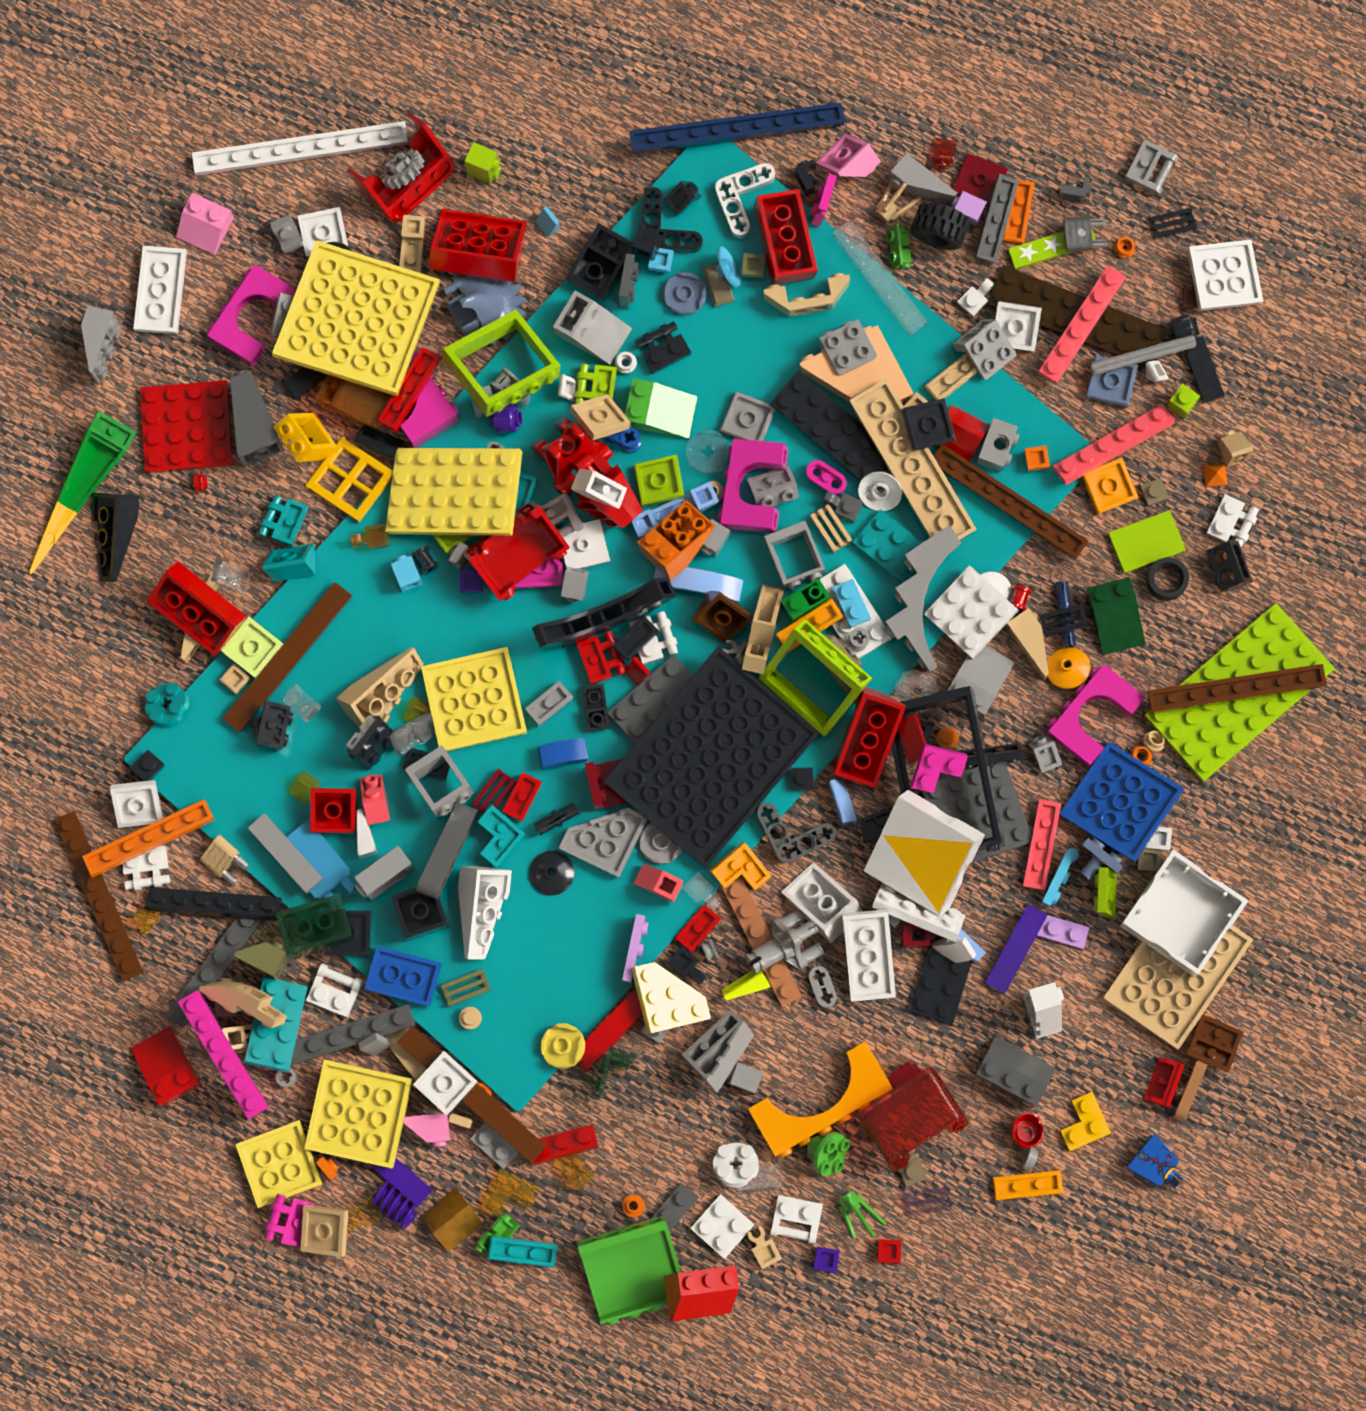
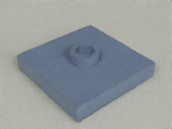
(1112, 386)

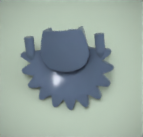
(485, 296)

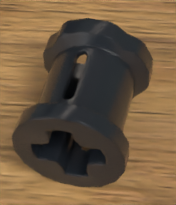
(425, 560)

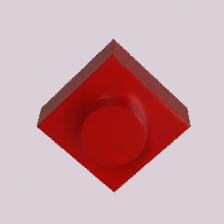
(889, 1251)

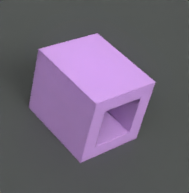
(970, 206)

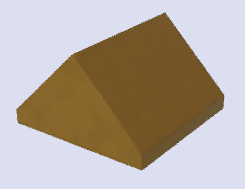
(452, 1220)

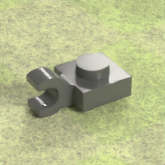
(846, 507)

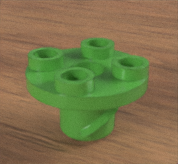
(828, 1153)

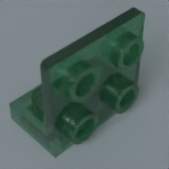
(620, 1060)

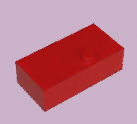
(785, 237)

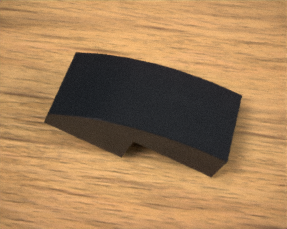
(595, 707)

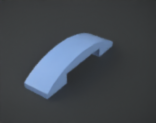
(700, 497)
(705, 581)

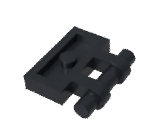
(666, 353)

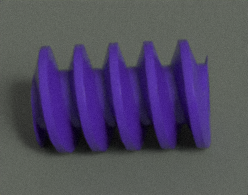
(394, 1206)

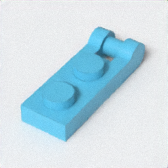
(1061, 876)

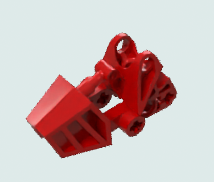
(578, 451)

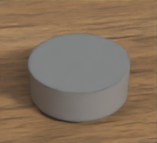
(1029, 1159)

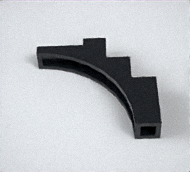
(606, 616)

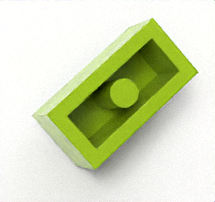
(482, 163)

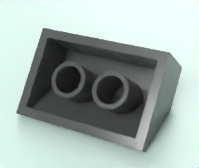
(1015, 1072)

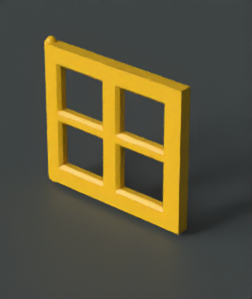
(349, 479)

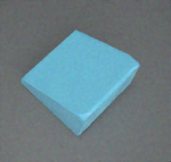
(547, 222)

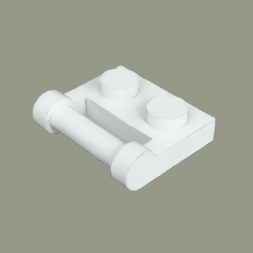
(333, 998)
(800, 1212)

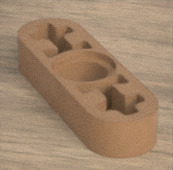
(1189, 1094)

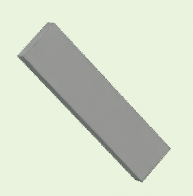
(285, 853)

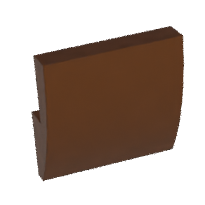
(1214, 1043)

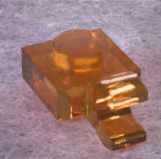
(374, 537)

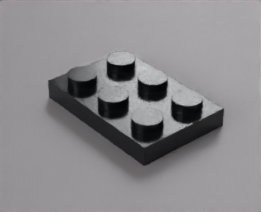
(940, 987)

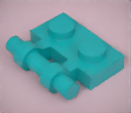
(289, 523)

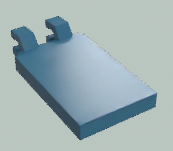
(323, 860)

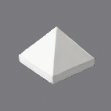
(1152, 368)
(567, 387)

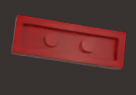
(568, 1144)

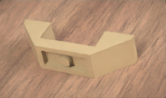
(777, 297)

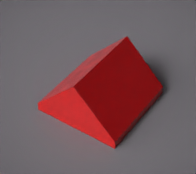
(968, 433)
(333, 810)

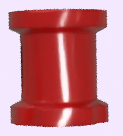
(1020, 597)

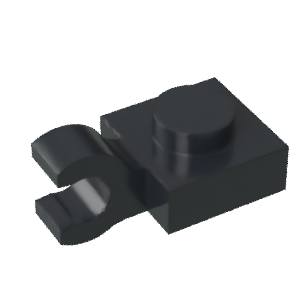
(685, 963)

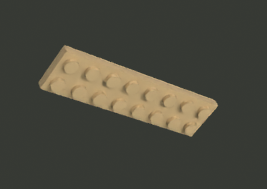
(916, 471)

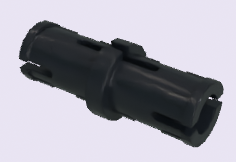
(543, 826)

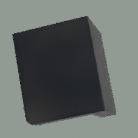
(647, 243)

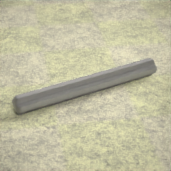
(1143, 355)

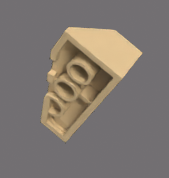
(381, 688)

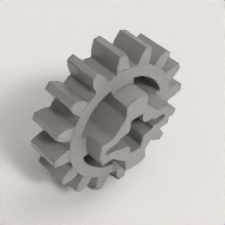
(402, 169)

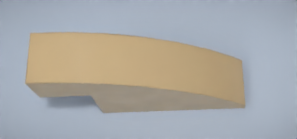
(762, 629)

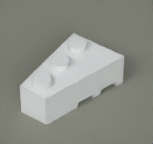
(1045, 1009)

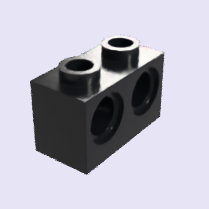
(1234, 563)

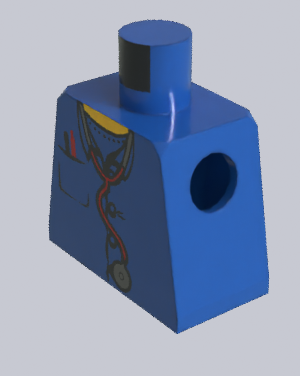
(1155, 1163)

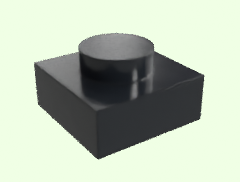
(802, 779)

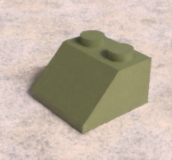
(265, 958)

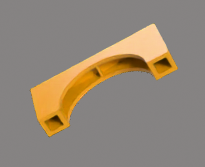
(786, 1131)

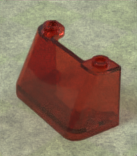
(911, 1117)

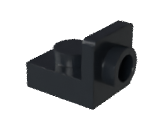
(806, 180)
(682, 196)

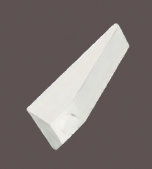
(480, 901)

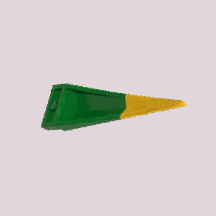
(97, 454)

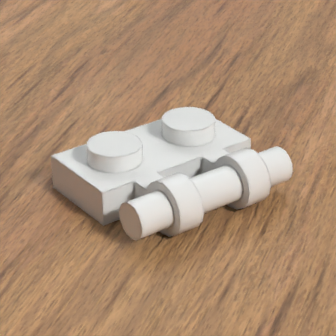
(1226, 518)
(652, 651)
(151, 861)

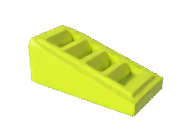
(745, 985)

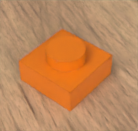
(1037, 458)
(328, 1167)

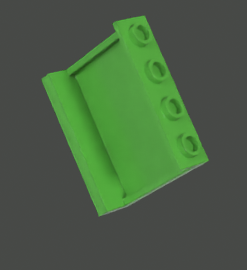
(629, 1269)

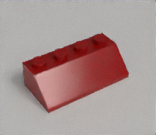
(196, 608)
(868, 737)

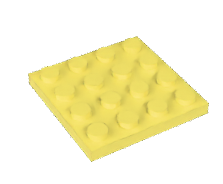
(474, 699)
(358, 1113)

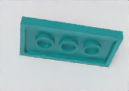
(887, 544)
(275, 1046)

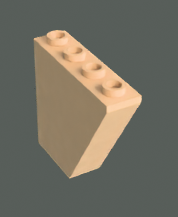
(862, 378)

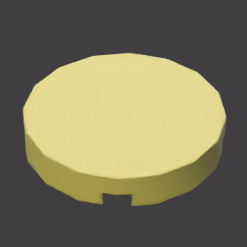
(563, 1046)

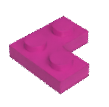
(932, 762)

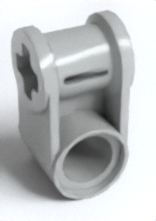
(504, 381)

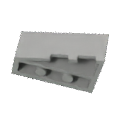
(719, 1049)

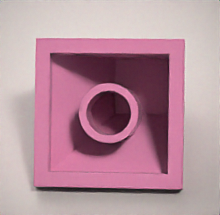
(849, 158)

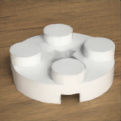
(735, 1152)

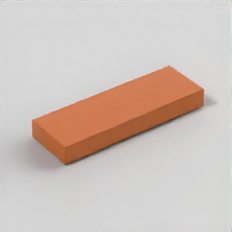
(1019, 213)

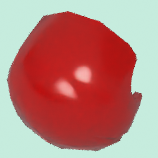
(1030, 1121)

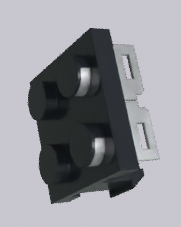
(371, 743)

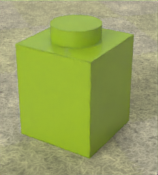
(1183, 401)

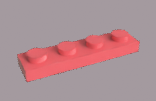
(1041, 845)

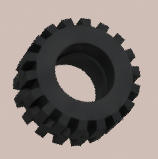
(940, 226)

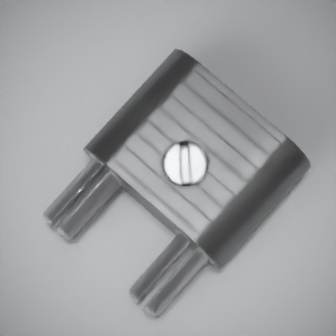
(1079, 234)

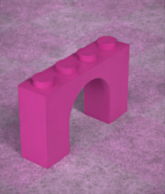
(225, 332)
(744, 458)
(1103, 685)

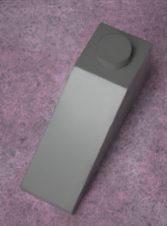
(920, 180)

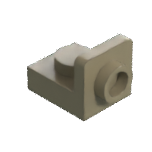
(913, 1171)

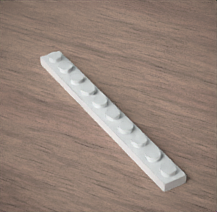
(300, 148)

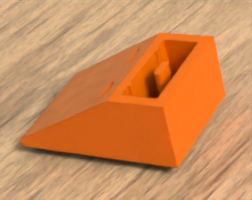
(676, 539)

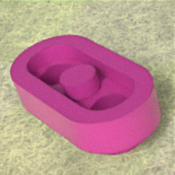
(827, 477)

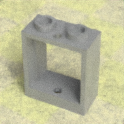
(788, 534)
(430, 763)
(383, 874)

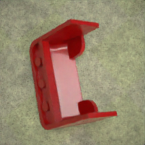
(402, 201)

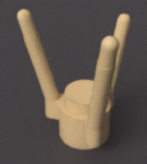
(888, 208)

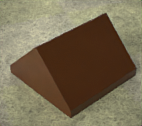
(721, 616)

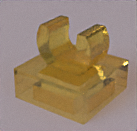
(147, 919)

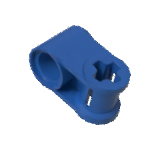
(620, 440)

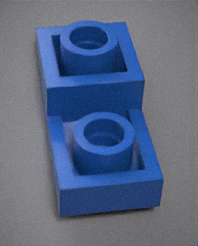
(562, 752)

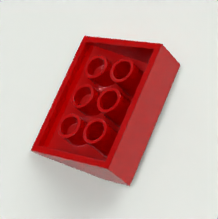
(477, 245)

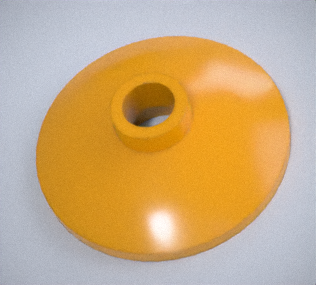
(1068, 677)

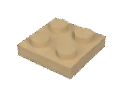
(600, 417)
(324, 1230)

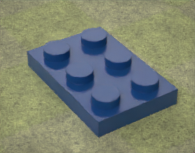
(403, 976)

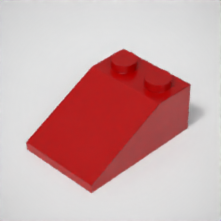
(165, 1066)

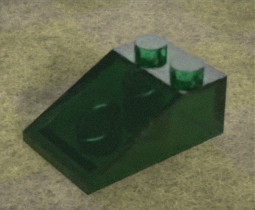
(314, 926)

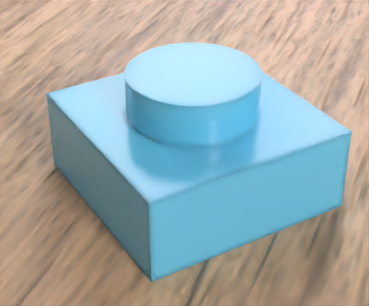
(662, 261)

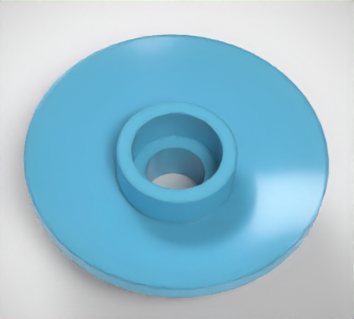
(727, 267)

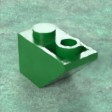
(804, 600)

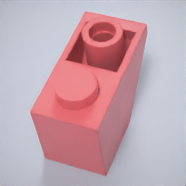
(374, 799)
(659, 883)

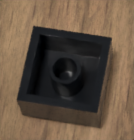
(419, 914)

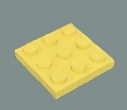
(278, 1164)

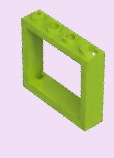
(480, 338)
(831, 657)

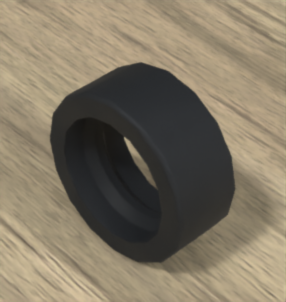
(1167, 562)

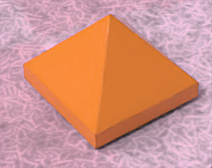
(1215, 475)

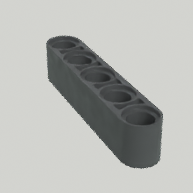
(447, 850)

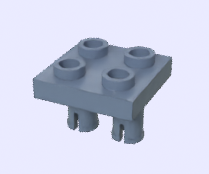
(1099, 859)

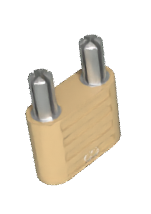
(220, 857)

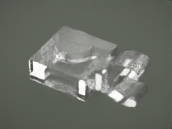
(699, 889)

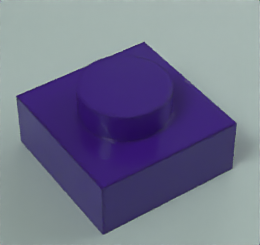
(470, 582)
(826, 1259)

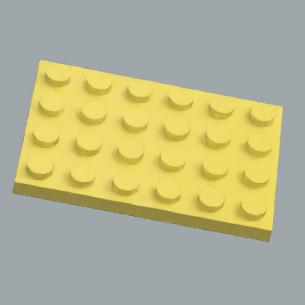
(454, 491)

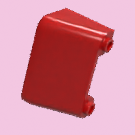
(509, 559)

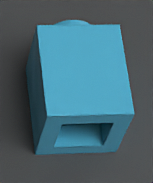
(406, 573)

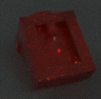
(944, 153)

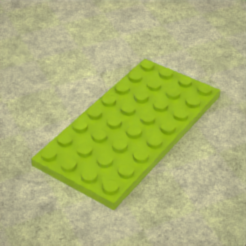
(1216, 732)

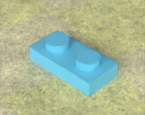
(851, 603)

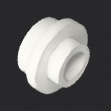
(625, 356)

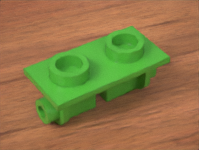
(897, 238)
(503, 1227)

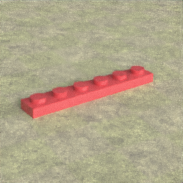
(1082, 324)
(1113, 444)

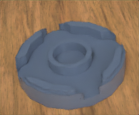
(684, 293)

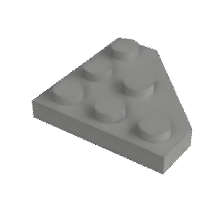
(605, 840)

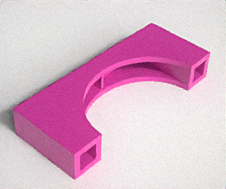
(430, 414)
(223, 1054)

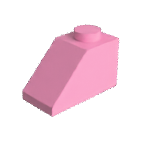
(431, 1128)

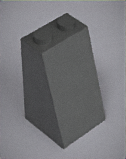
(252, 421)

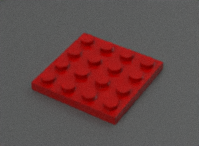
(186, 426)

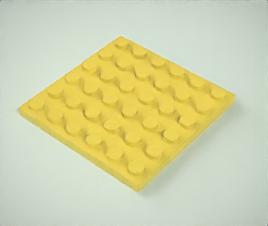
(356, 318)

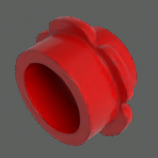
(200, 482)

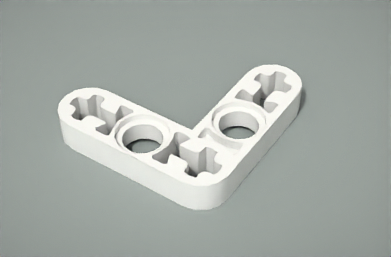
(736, 189)

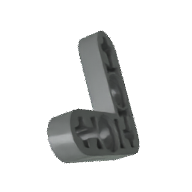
(785, 840)

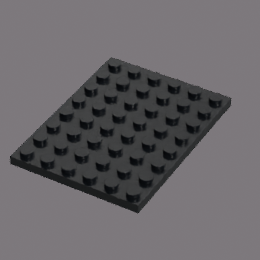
(711, 757)

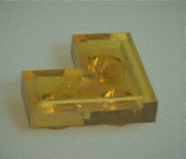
(507, 1187)

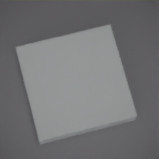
(747, 418)

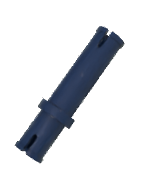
(1063, 602)

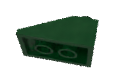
(1115, 615)

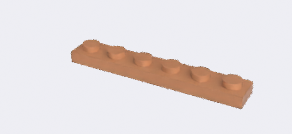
(757, 935)

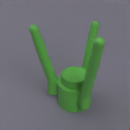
(850, 1203)

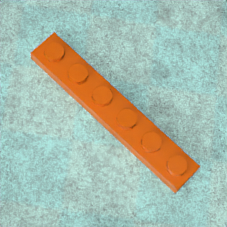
(148, 838)

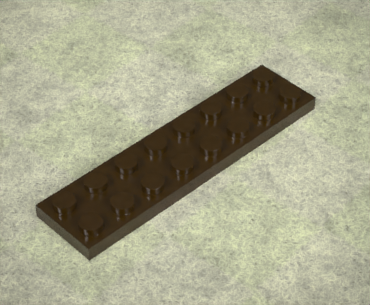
(1113, 333)

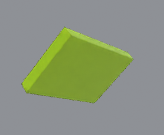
(1146, 542)

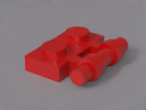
(594, 660)

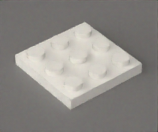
(1225, 275)
(971, 612)

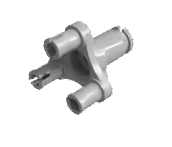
(786, 944)

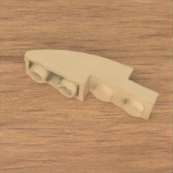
(239, 997)

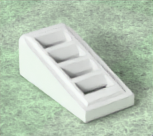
(365, 841)

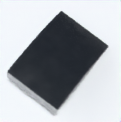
(600, 262)

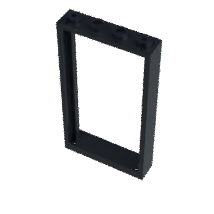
(965, 693)

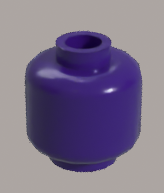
(507, 420)

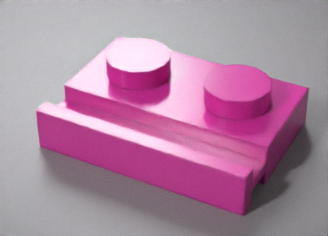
(823, 194)

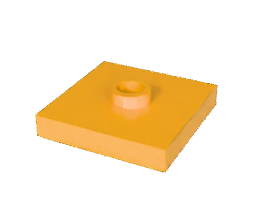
(1109, 486)

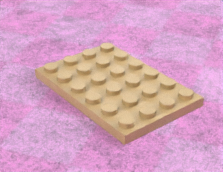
(1166, 996)

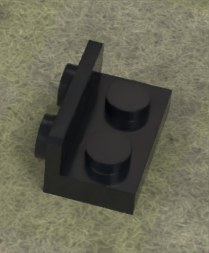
(274, 725)

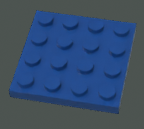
(1121, 802)

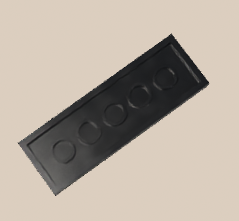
(828, 426)

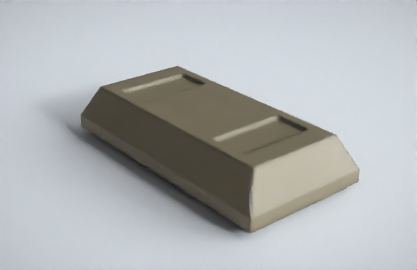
(718, 287)

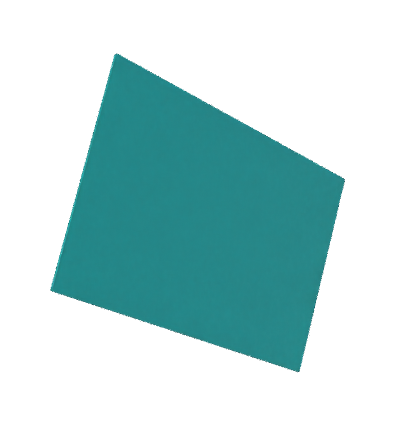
(569, 950)

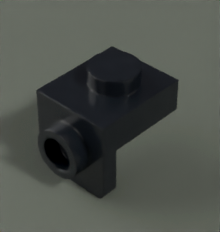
(146, 767)

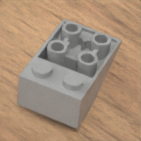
(591, 328)
(99, 332)

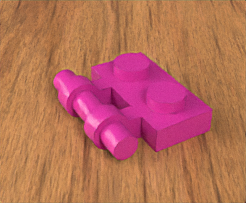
(292, 1226)

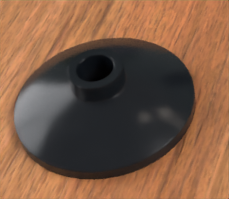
(552, 884)

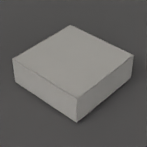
(374, 1044)

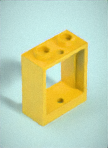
(301, 430)

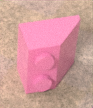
(204, 223)

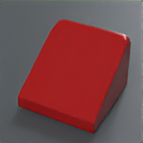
(637, 671)

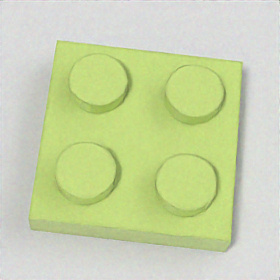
(252, 647)

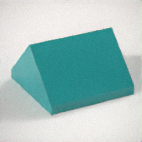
(291, 562)

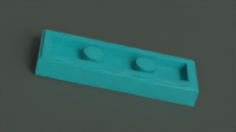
(522, 1251)

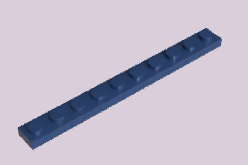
(736, 128)

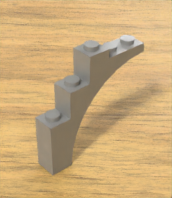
(909, 621)

